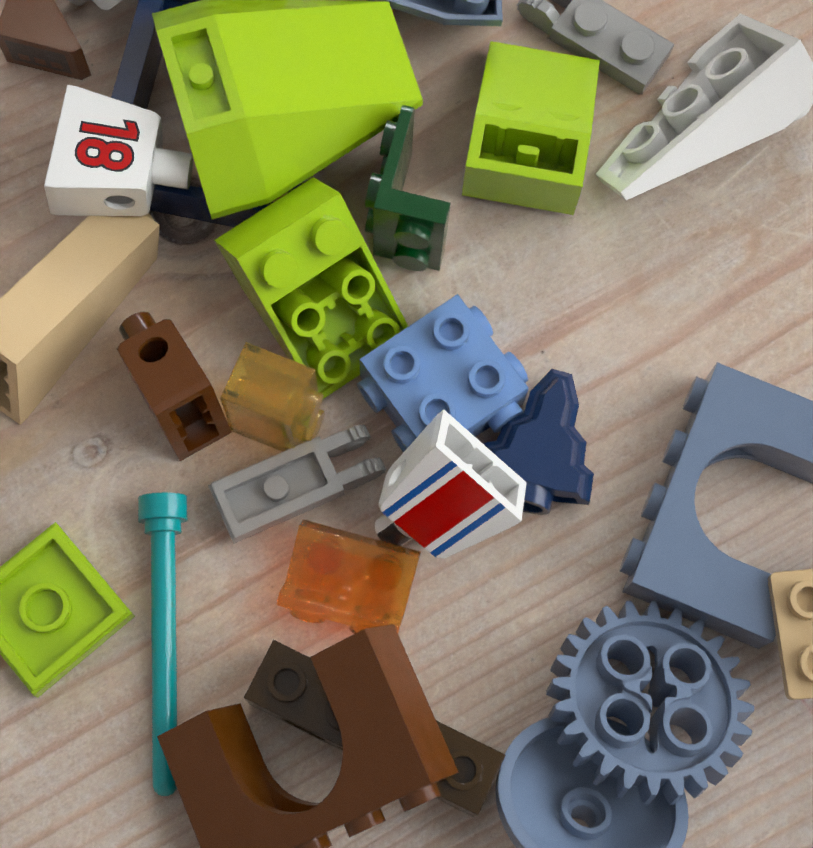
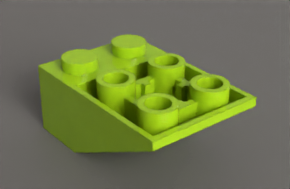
(532, 128)
(314, 282)

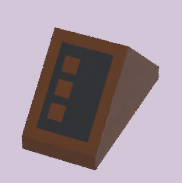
(40, 38)

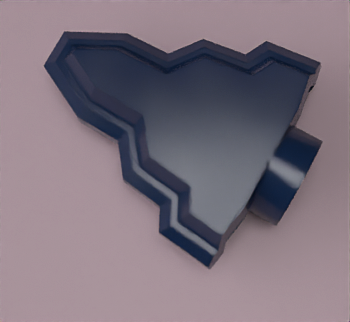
(547, 447)

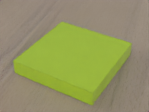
(54, 610)

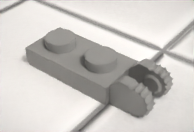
(601, 32)
(291, 483)

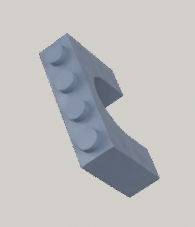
(676, 560)

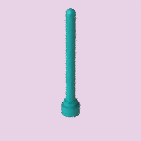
(162, 520)

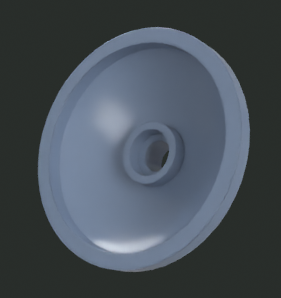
(543, 792)

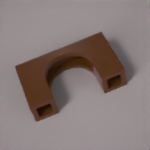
(388, 755)

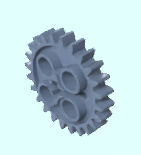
(704, 708)

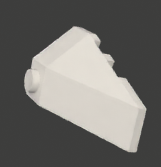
(739, 91)

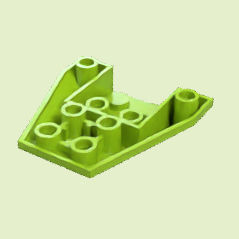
(280, 89)

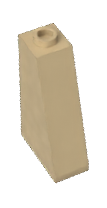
(66, 302)

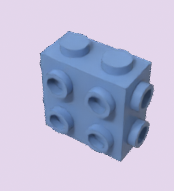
(447, 366)

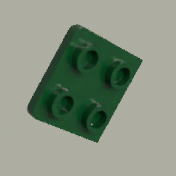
(402, 223)

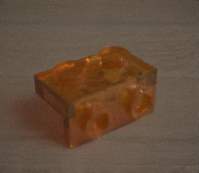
(347, 578)

